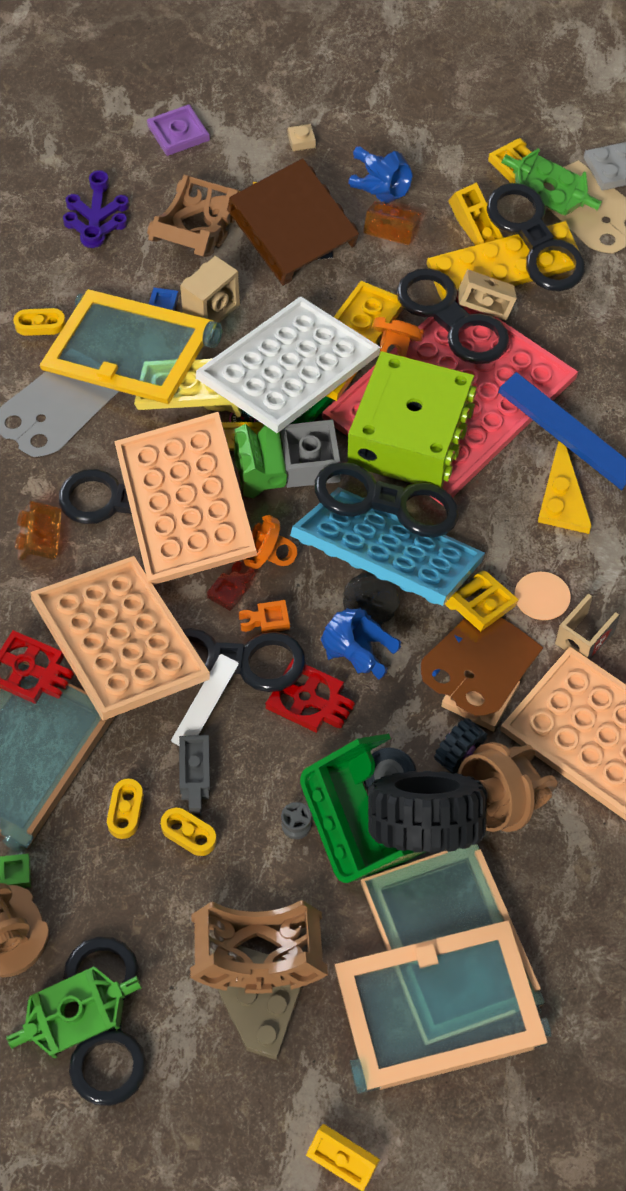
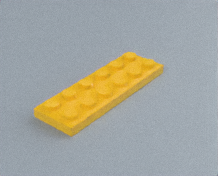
(503, 260)
(359, 313)

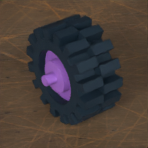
(459, 744)

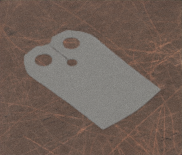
(65, 404)

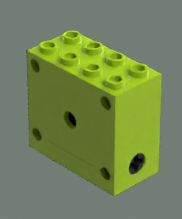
(411, 420)

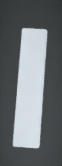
(206, 698)

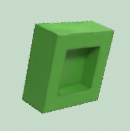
(15, 870)

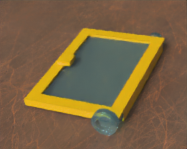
(129, 345)

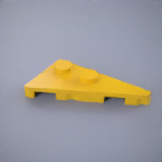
(563, 500)

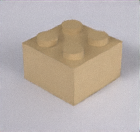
(211, 291)

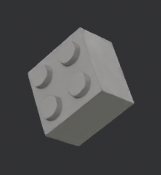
(308, 450)

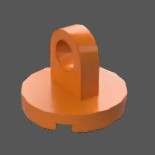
(397, 334)
(267, 541)

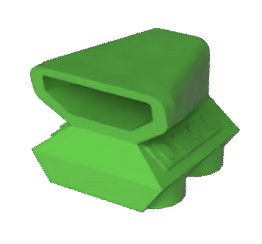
(259, 460)

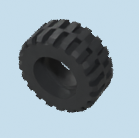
(427, 811)

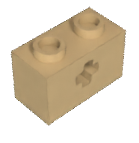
(486, 294)

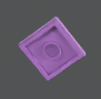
(178, 130)

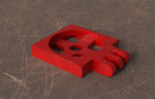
(47, 677)
(328, 709)

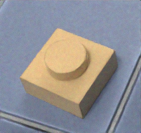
(301, 137)

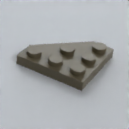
(262, 1017)

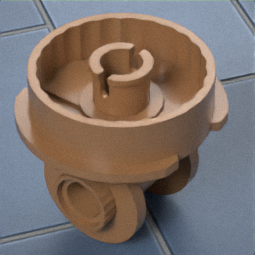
(510, 783)
(21, 930)

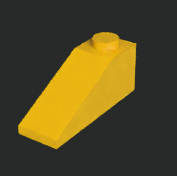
(472, 215)

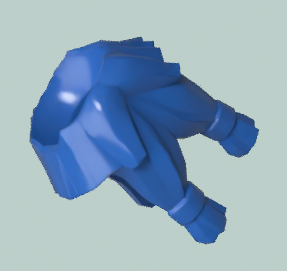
(382, 172)
(351, 635)

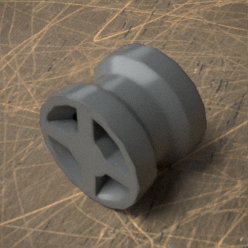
(295, 813)

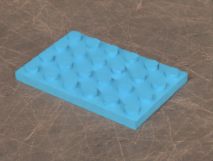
(388, 550)

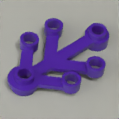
(93, 235)

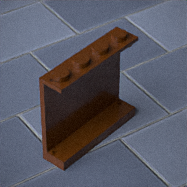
(291, 219)

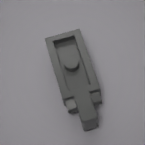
(194, 770)

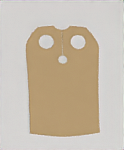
(587, 222)

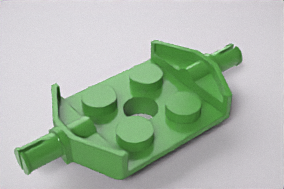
(569, 187)
(99, 1010)

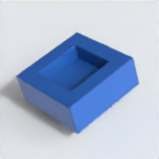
(164, 298)

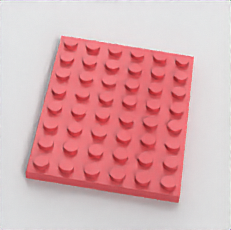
(494, 418)

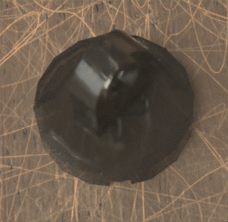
(373, 595)

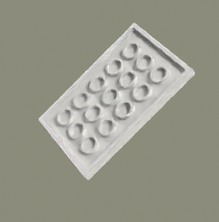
(288, 364)

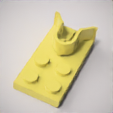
(192, 394)

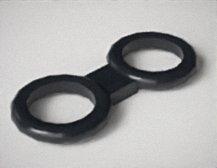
(536, 237)
(452, 316)
(386, 498)
(118, 501)
(243, 653)
(112, 1035)

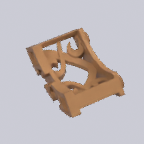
(202, 239)
(276, 926)

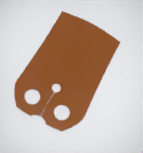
(495, 657)

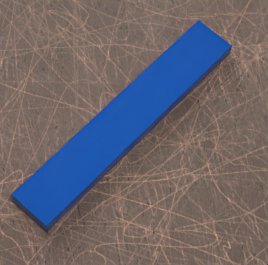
(566, 429)

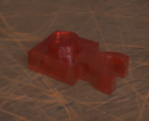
(230, 588)

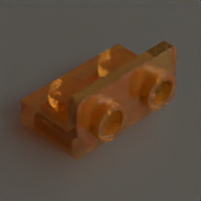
(391, 222)
(38, 531)

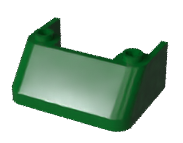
(341, 811)

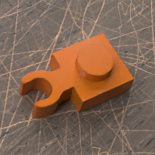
(270, 616)

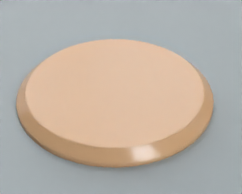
(542, 595)

